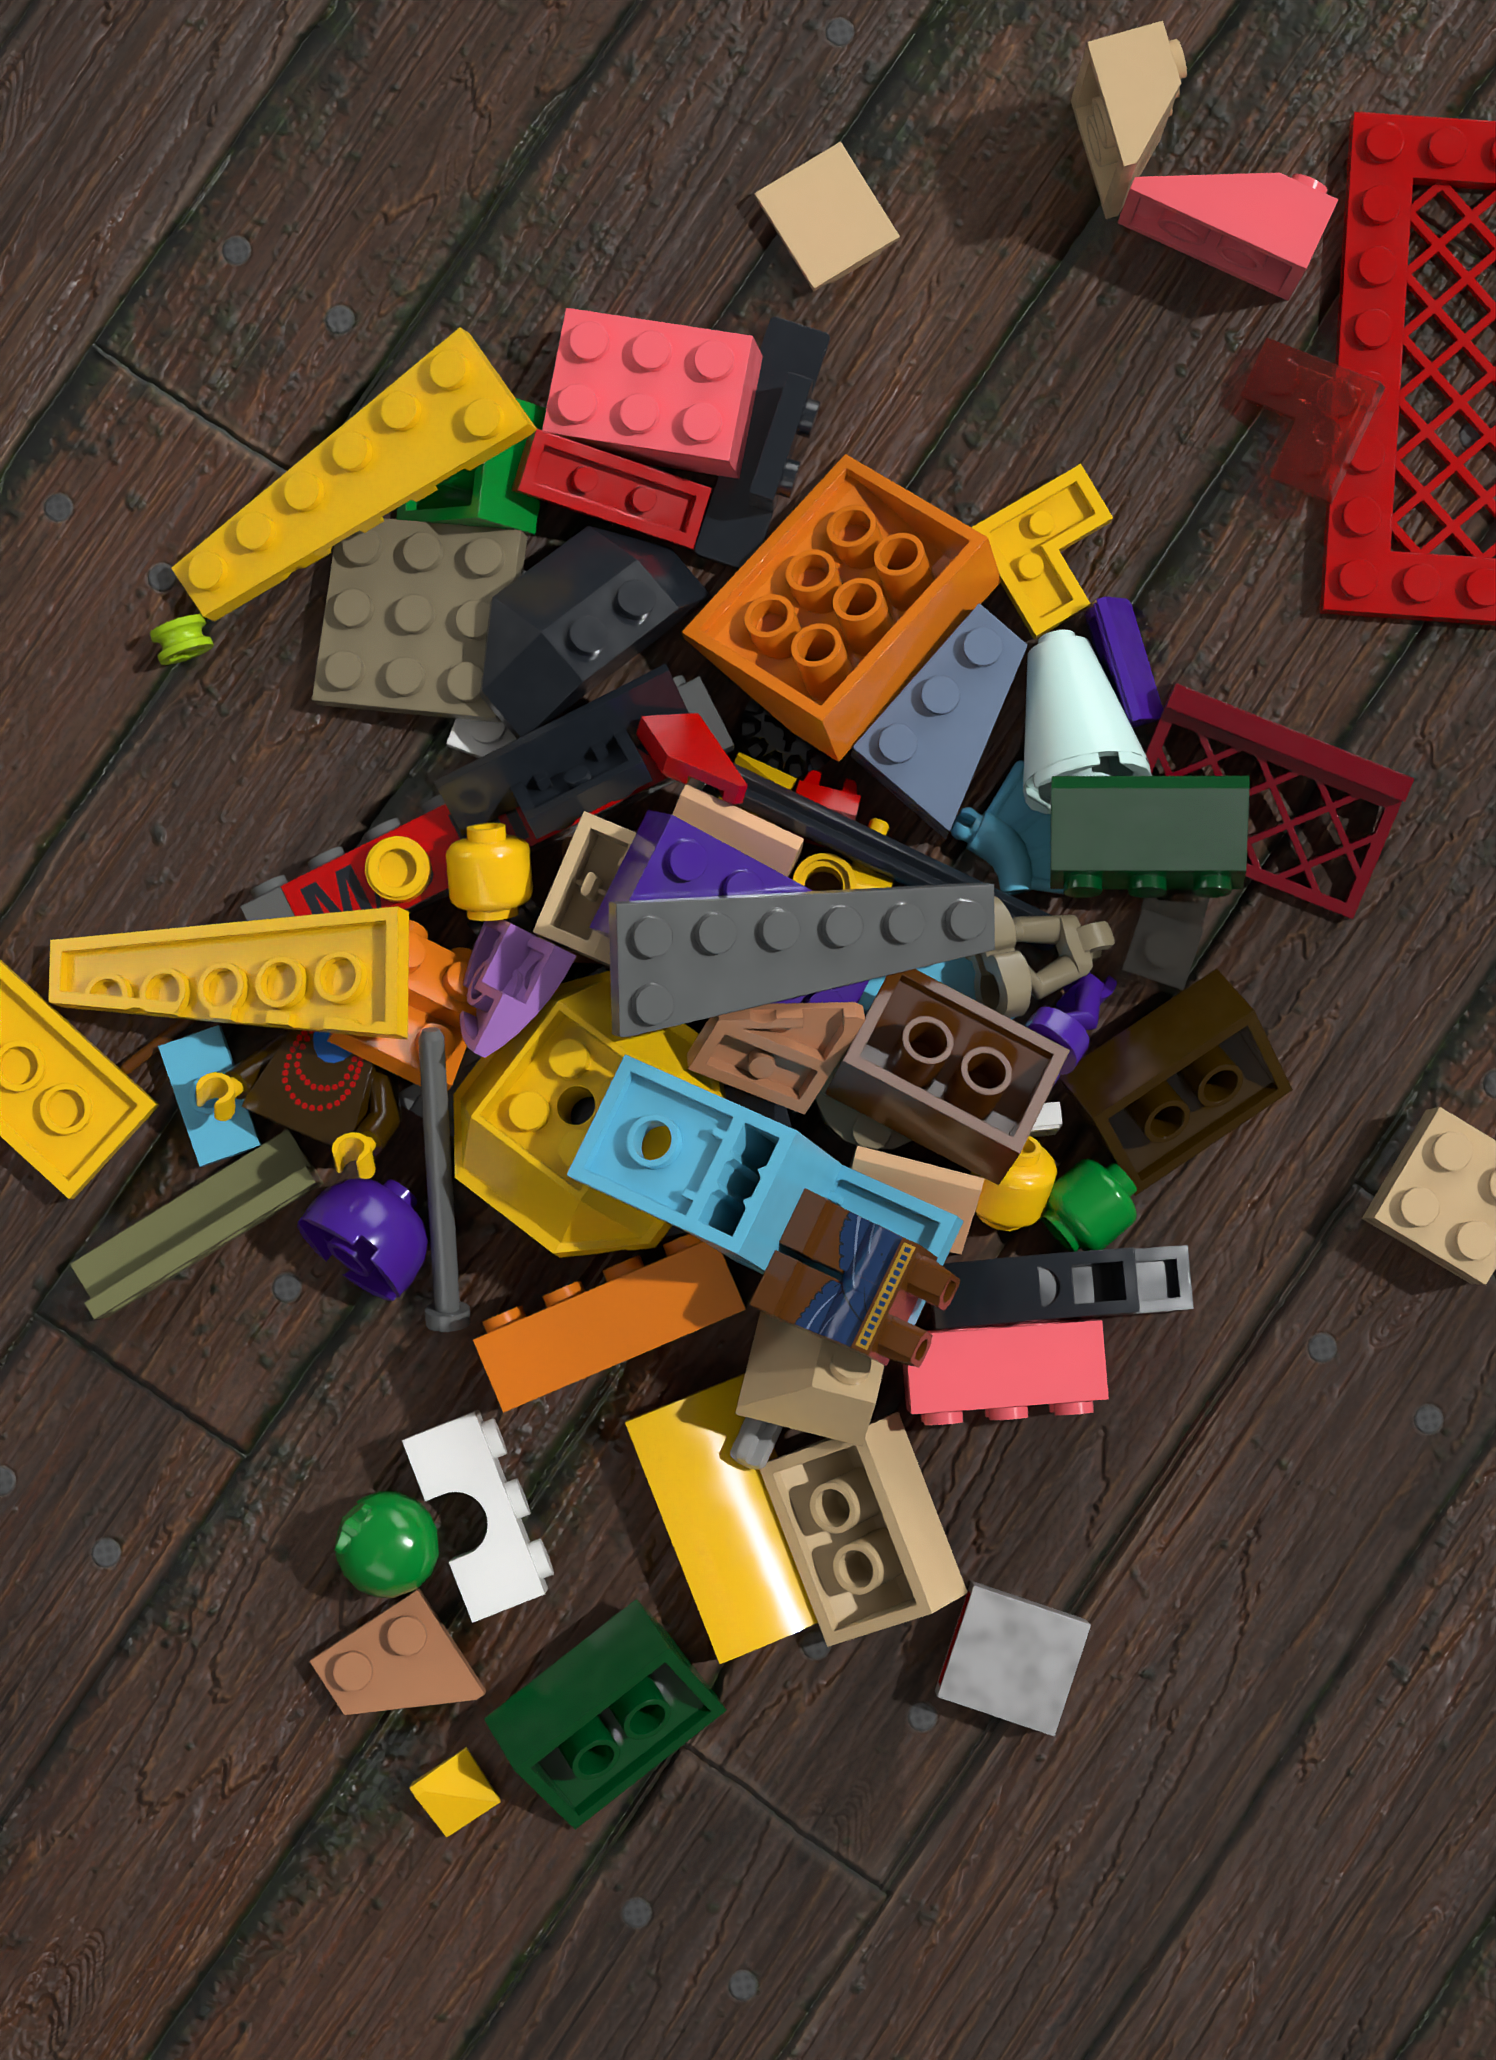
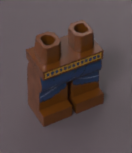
(877, 1288)

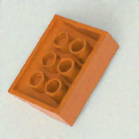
(844, 604)

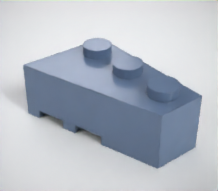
(941, 721)

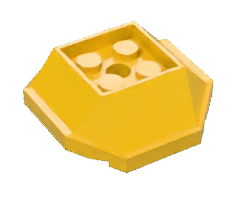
(518, 1130)

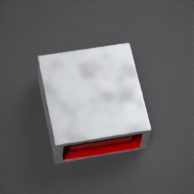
(1012, 1658)

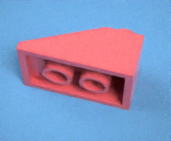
(1239, 223)

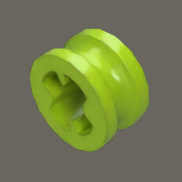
(181, 639)

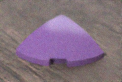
(508, 983)

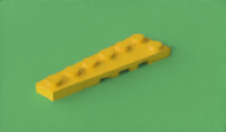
(416, 433)

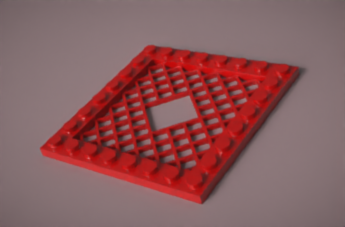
(1358, 566)

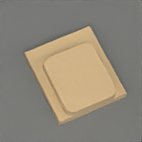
(827, 217)

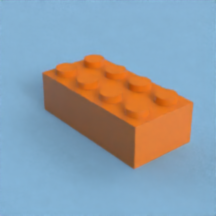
(608, 1324)

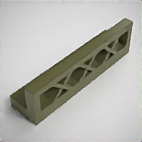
(195, 1224)

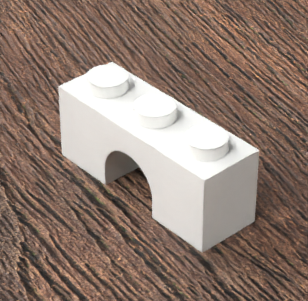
(465, 1460)

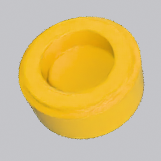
(398, 869)

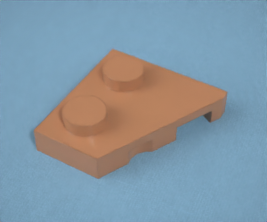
(777, 1049)
(397, 1662)

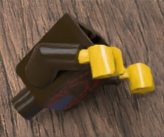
(314, 1092)

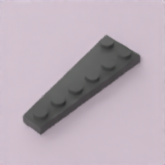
(739, 952)

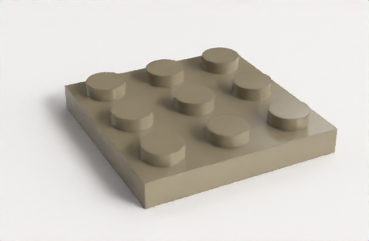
(413, 617)

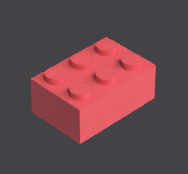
(654, 391)
(1008, 1370)

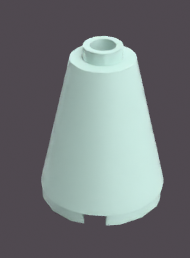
(1073, 719)

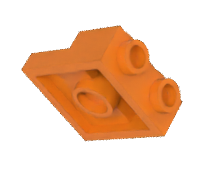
(434, 1000)

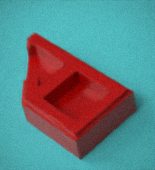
(687, 749)

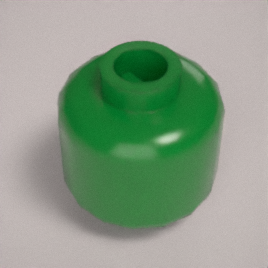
(1090, 1206)

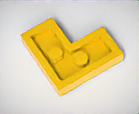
(1029, 542)

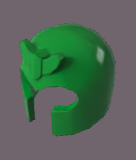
(387, 1544)

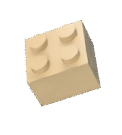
(1443, 1196)

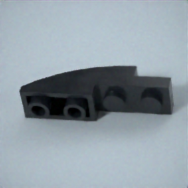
(1067, 1287)

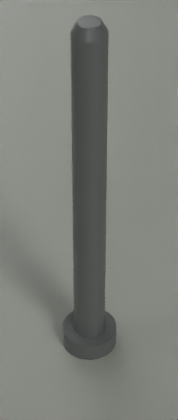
(447, 1311)

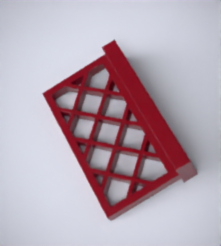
(1302, 757)

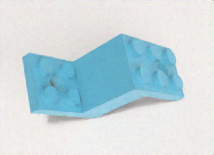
(732, 1172)

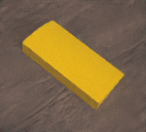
(721, 1521)

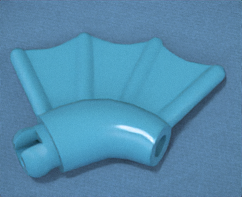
(1010, 837)

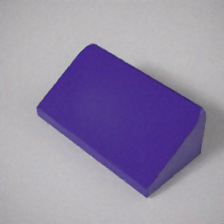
(1124, 658)

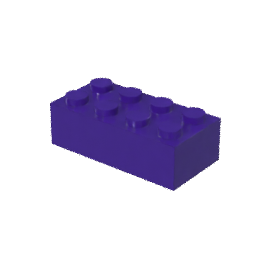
(684, 862)

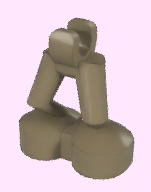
(1005, 978)

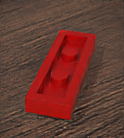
(611, 488)

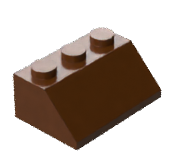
(948, 1073)

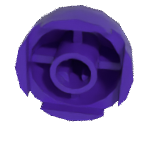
(369, 1232)

